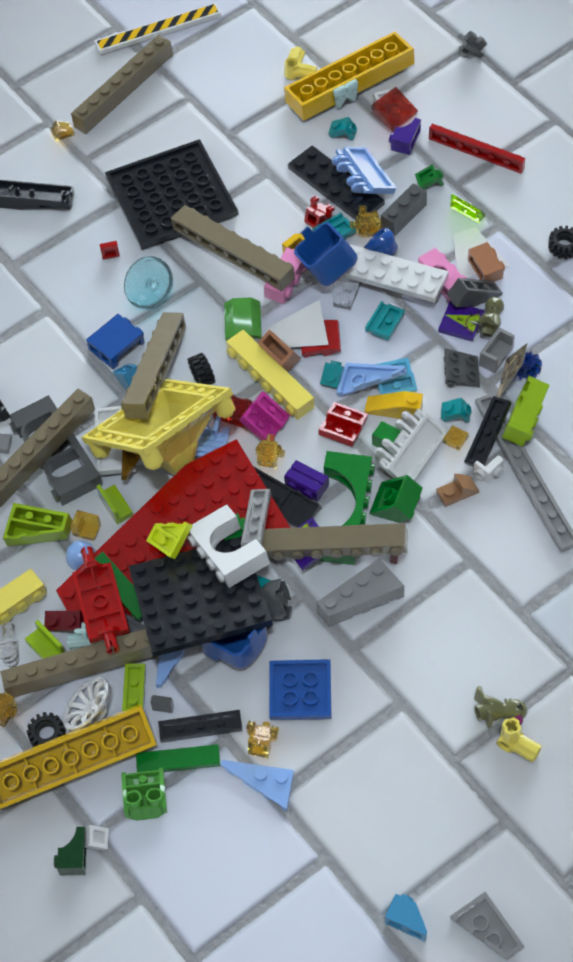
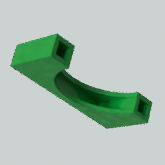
(355, 474)

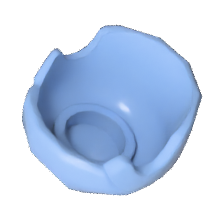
(73, 553)

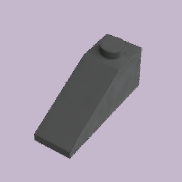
(472, 292)

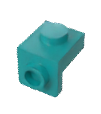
(341, 127)
(332, 374)
(456, 409)

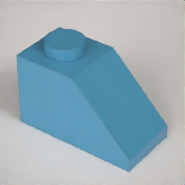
(125, 373)
(405, 916)

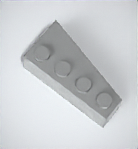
(365, 590)

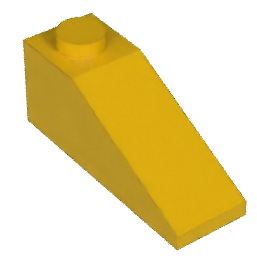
(394, 404)

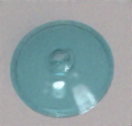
(142, 277)

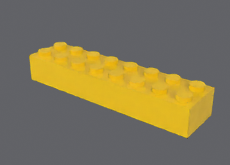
(366, 65)
(74, 755)

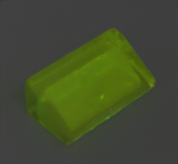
(466, 209)

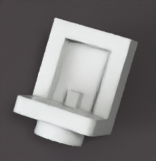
(492, 470)

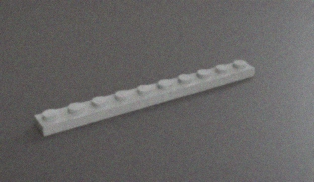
(533, 484)

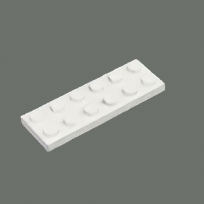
(397, 274)

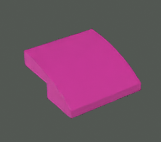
(264, 416)

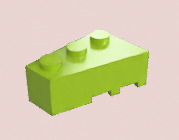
(35, 525)

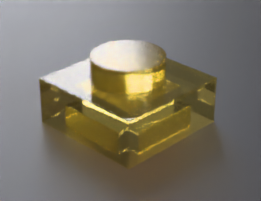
(455, 438)

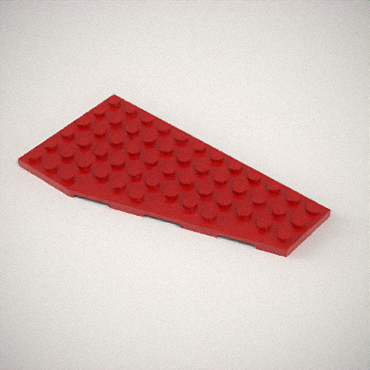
(190, 495)

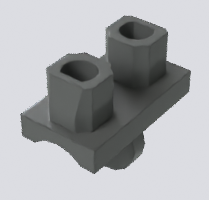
(471, 44)

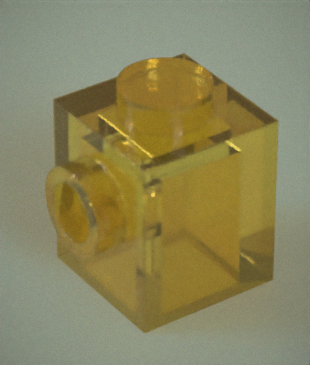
(7, 708)

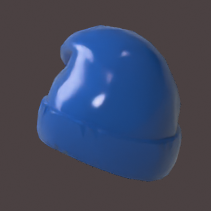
(383, 242)

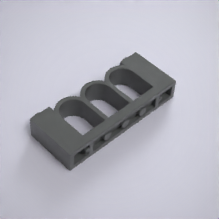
(72, 484)

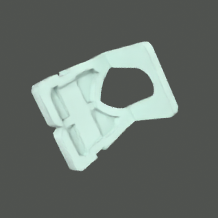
(345, 92)

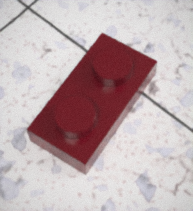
(63, 620)

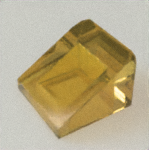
(61, 130)

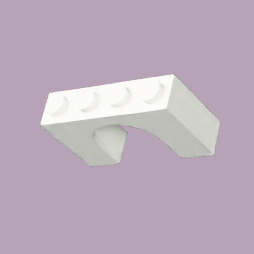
(230, 566)

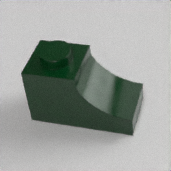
(72, 857)

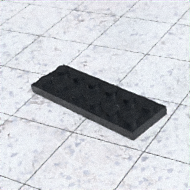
(323, 176)

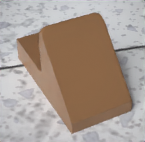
(458, 490)

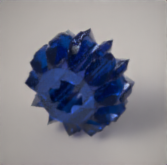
(530, 367)

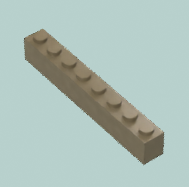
(122, 84)
(233, 248)
(153, 366)
(44, 443)
(336, 541)
(75, 664)

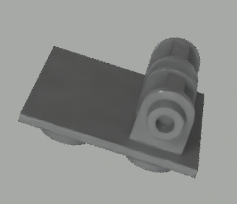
(461, 368)

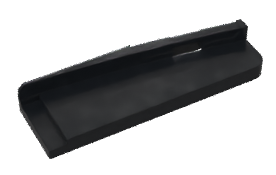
(35, 195)
(292, 504)

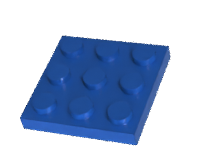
(300, 689)

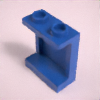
(114, 340)

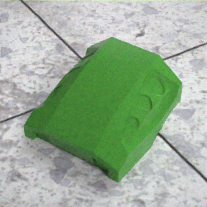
(242, 315)
(144, 794)

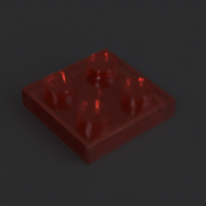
(394, 109)

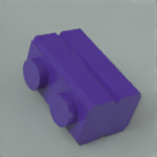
(306, 480)

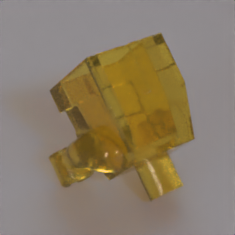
(366, 223)
(268, 452)
(261, 738)

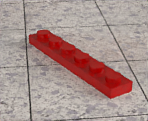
(477, 148)

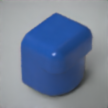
(325, 253)
(237, 650)

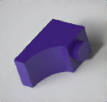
(405, 137)

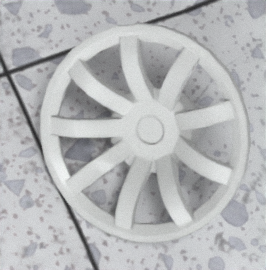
(92, 709)

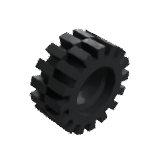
(560, 249)
(201, 369)
(41, 722)

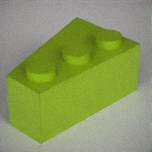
(525, 411)

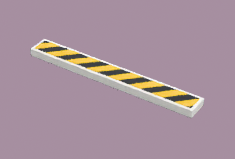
(161, 27)

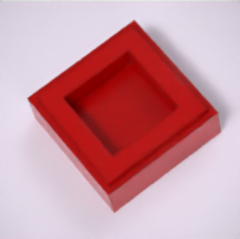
(109, 250)

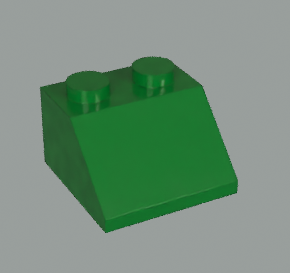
(396, 499)

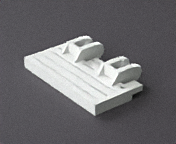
(414, 443)
(113, 462)

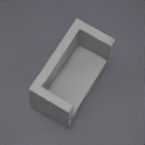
(496, 350)

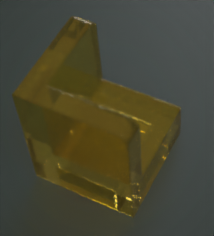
(85, 525)

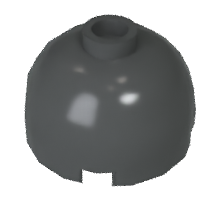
(276, 598)

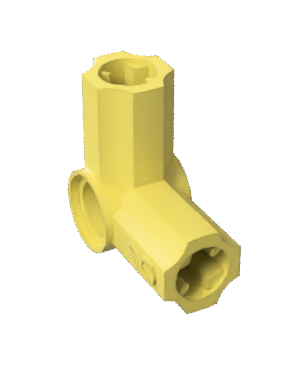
(294, 67)
(514, 741)

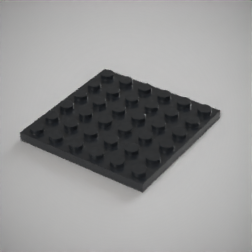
(162, 184)
(189, 605)

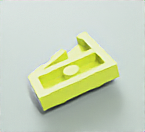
(169, 537)

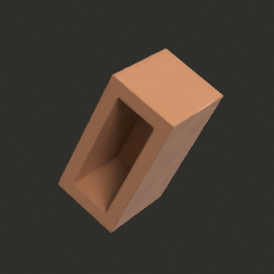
(485, 262)
(279, 350)

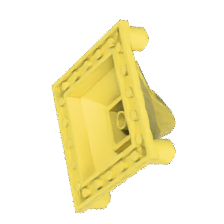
(172, 428)

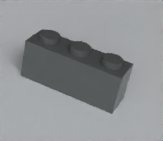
(404, 209)

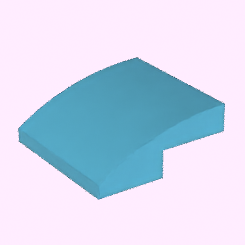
(401, 383)

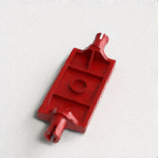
(100, 601)

